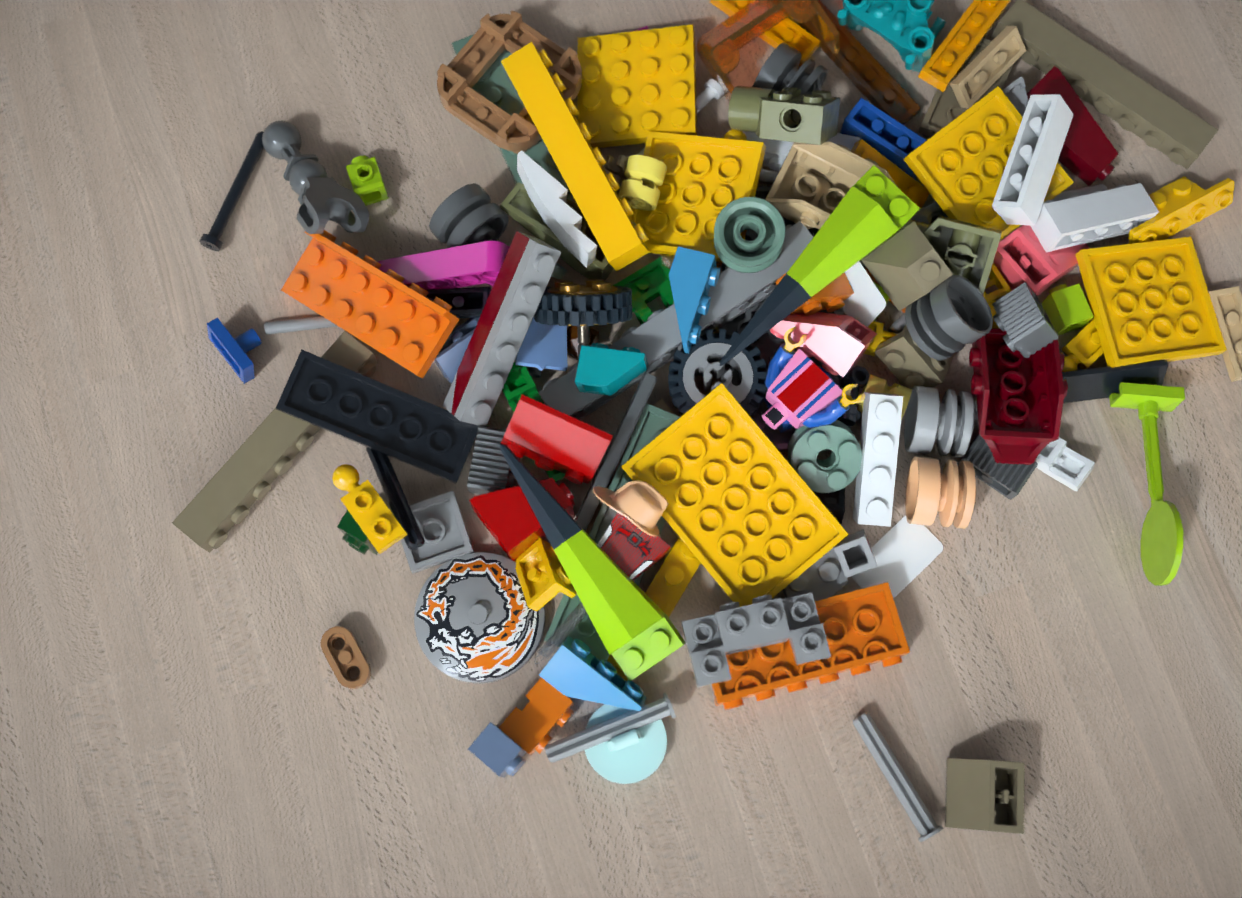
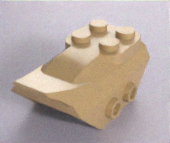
(816, 181)

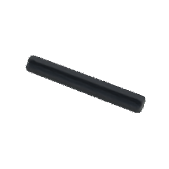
(396, 498)

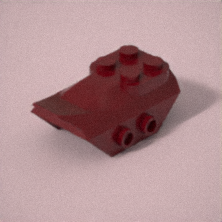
(1017, 397)

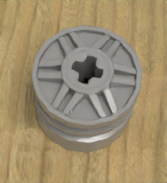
(944, 422)

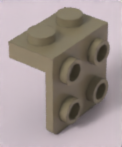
(910, 363)

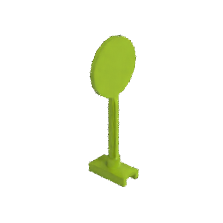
(1162, 527)

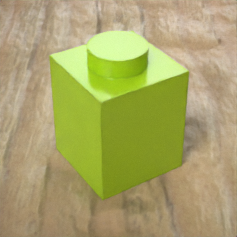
(1067, 308)

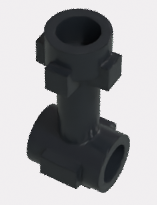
(859, 376)

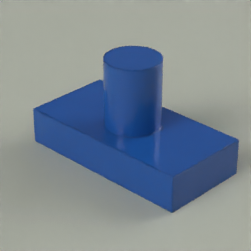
(234, 349)

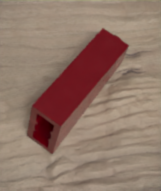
(1086, 146)

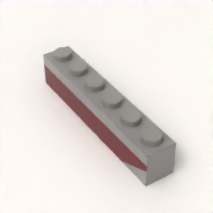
(501, 329)

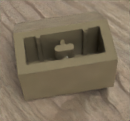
(985, 795)

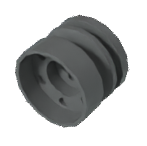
(782, 71)
(948, 318)

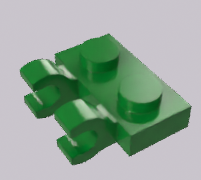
(648, 285)

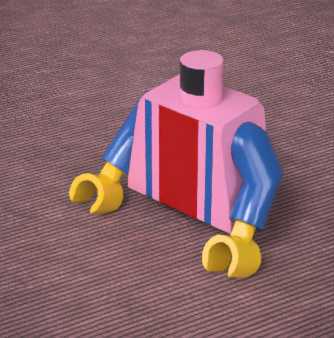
(802, 390)

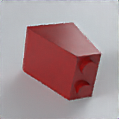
(511, 518)

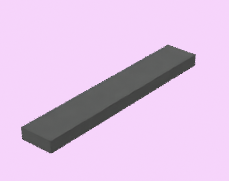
(616, 448)

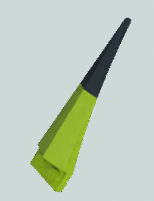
(858, 225)
(622, 614)

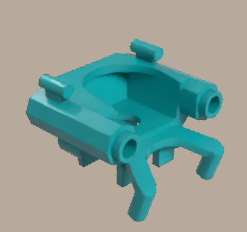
(898, 22)

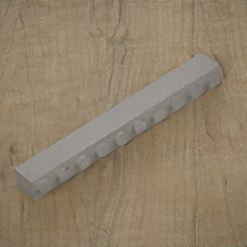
(661, 333)

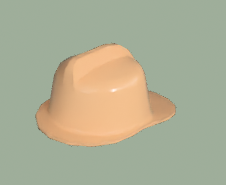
(637, 502)

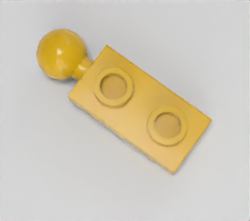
(1082, 349)
(368, 509)

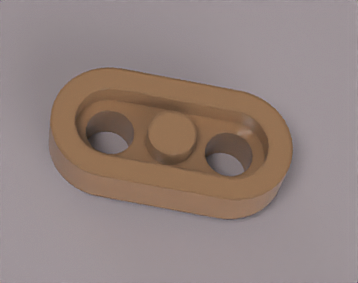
(345, 659)

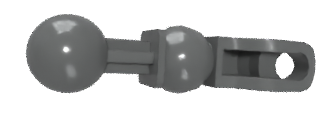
(318, 194)

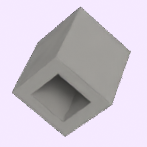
(855, 554)

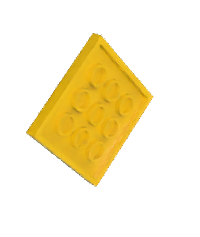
(637, 85)
(967, 160)
(697, 185)
(1150, 302)

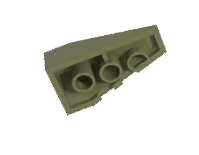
(522, 209)

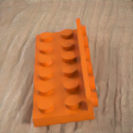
(371, 303)
(859, 630)

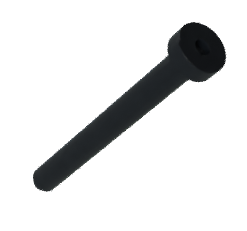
(212, 239)

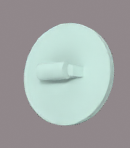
(629, 755)

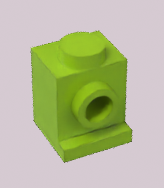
(367, 179)

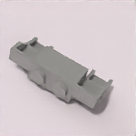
(752, 627)

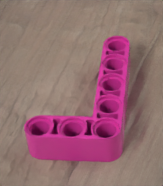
(451, 266)

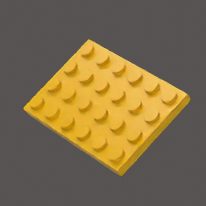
(736, 499)

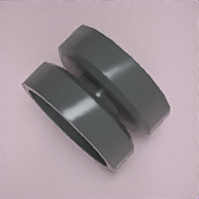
(468, 218)

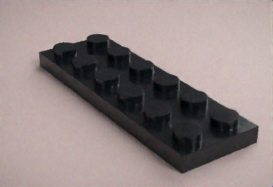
(377, 416)

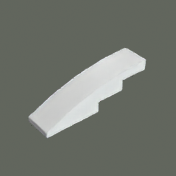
(550, 201)
(1060, 462)

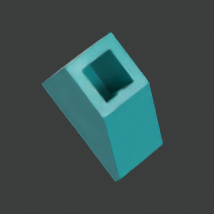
(607, 369)

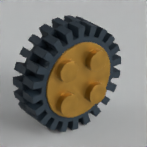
(584, 306)

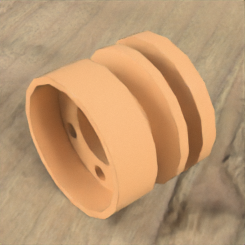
(947, 492)

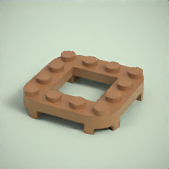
(475, 58)

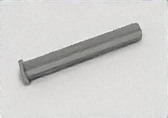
(606, 730)
(896, 777)

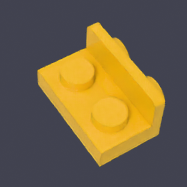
(542, 575)

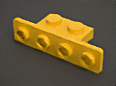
(1181, 206)

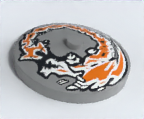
(477, 619)

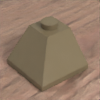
(907, 266)

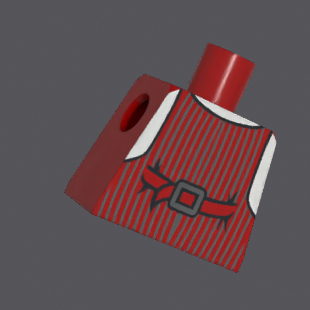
(631, 547)

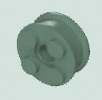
(754, 215)
(833, 472)

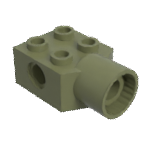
(785, 114)
(963, 247)

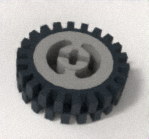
(710, 349)

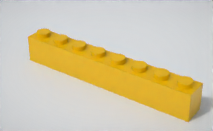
(575, 157)

